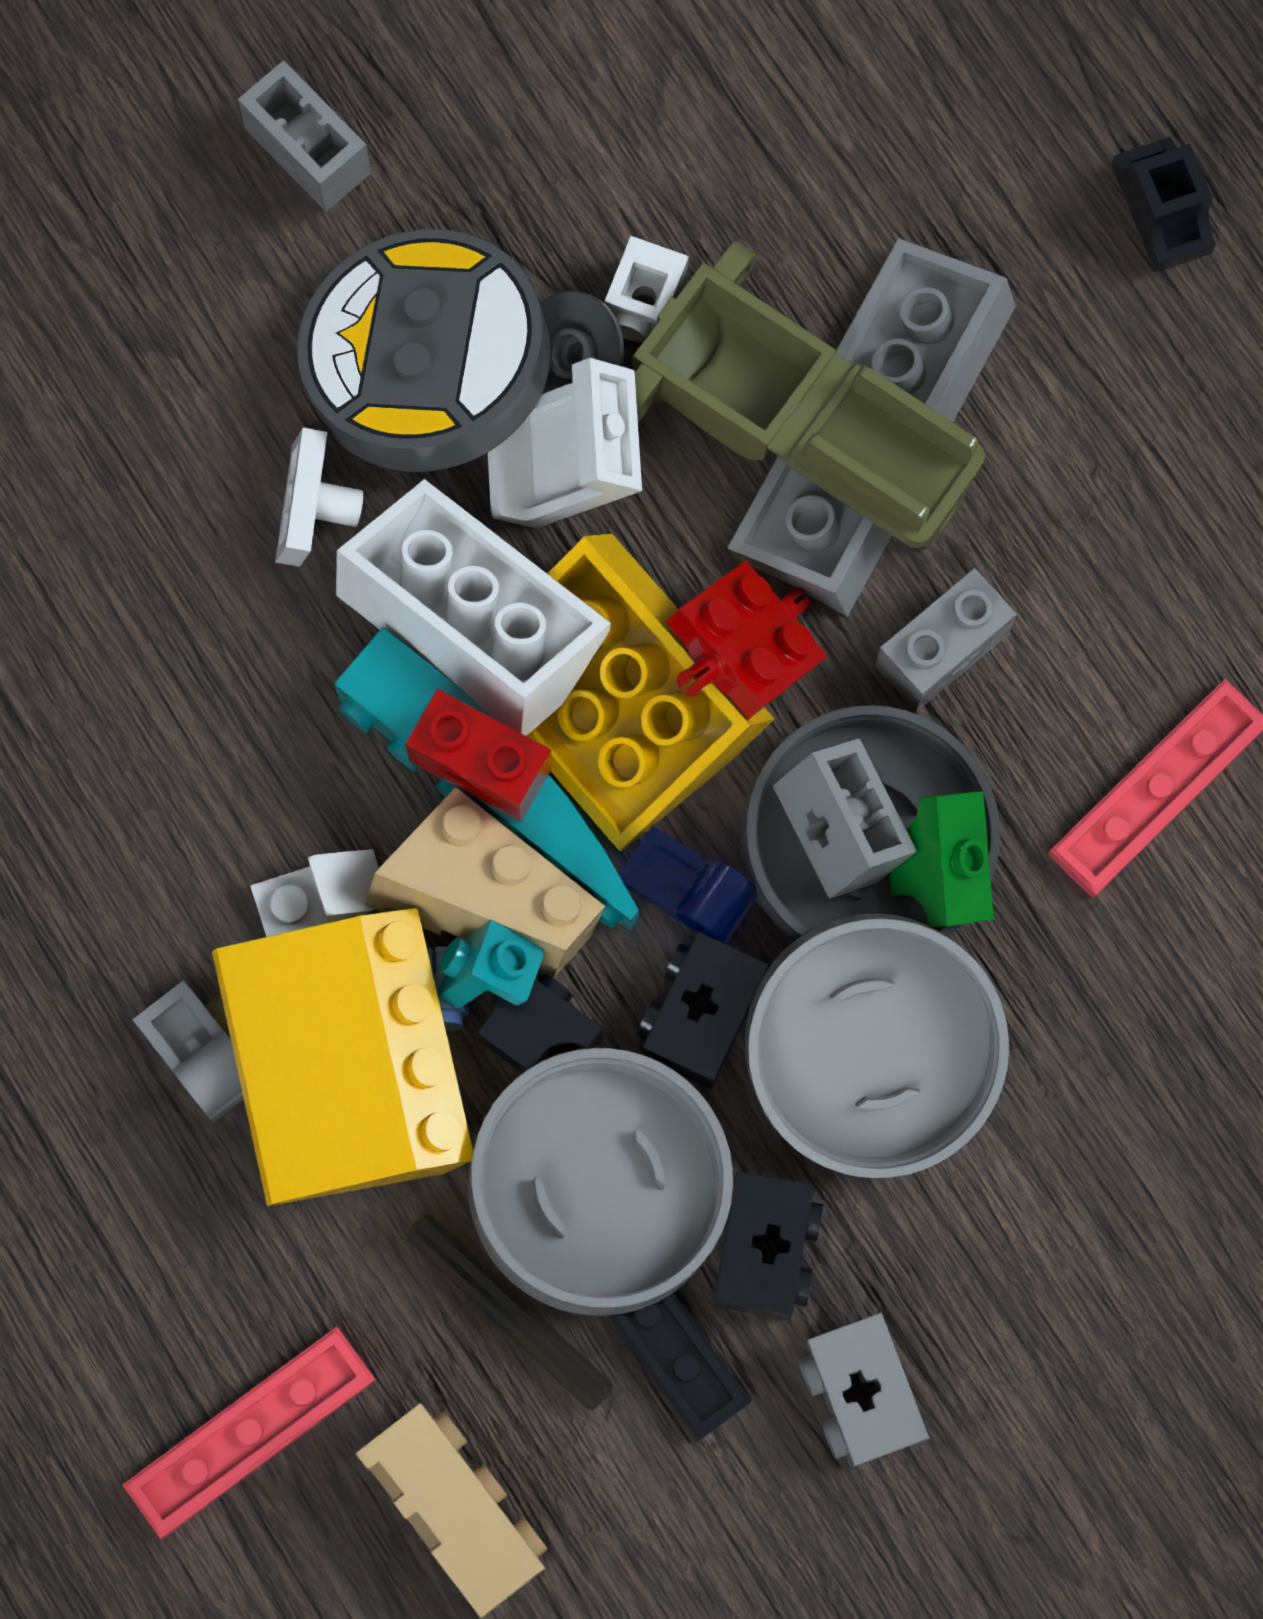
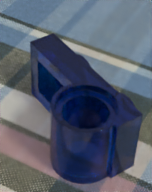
(688, 887)

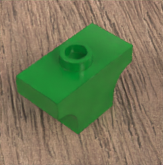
(951, 860)

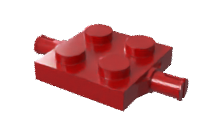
(745, 640)

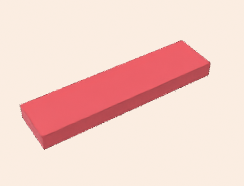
(1158, 788)
(249, 1433)

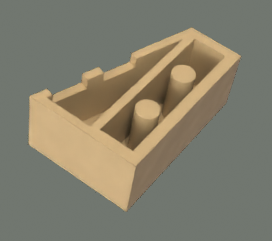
(472, 870)
(454, 1508)

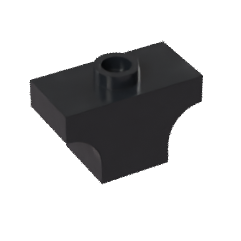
(1167, 201)
(538, 1026)

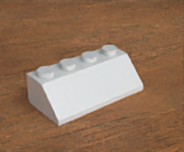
(470, 606)

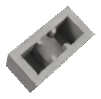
(304, 136)
(945, 640)
(844, 818)
(893, 1415)

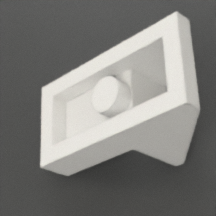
(323, 893)

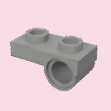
(194, 1049)

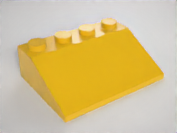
(626, 732)
(343, 1056)

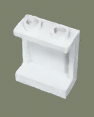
(570, 450)

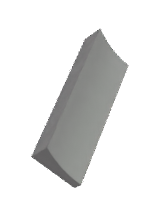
(930, 334)

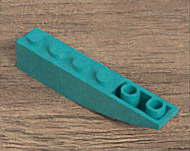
(390, 691)

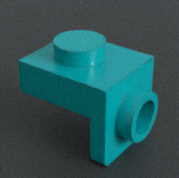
(490, 961)

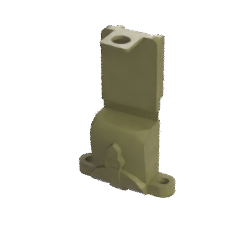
(781, 390)

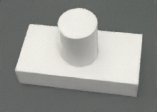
(310, 499)

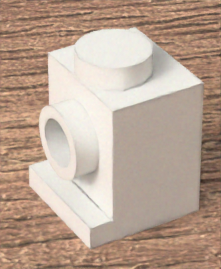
(645, 271)

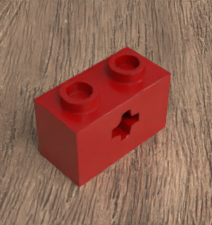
(479, 755)

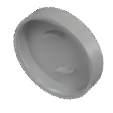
(876, 1045)
(600, 1181)

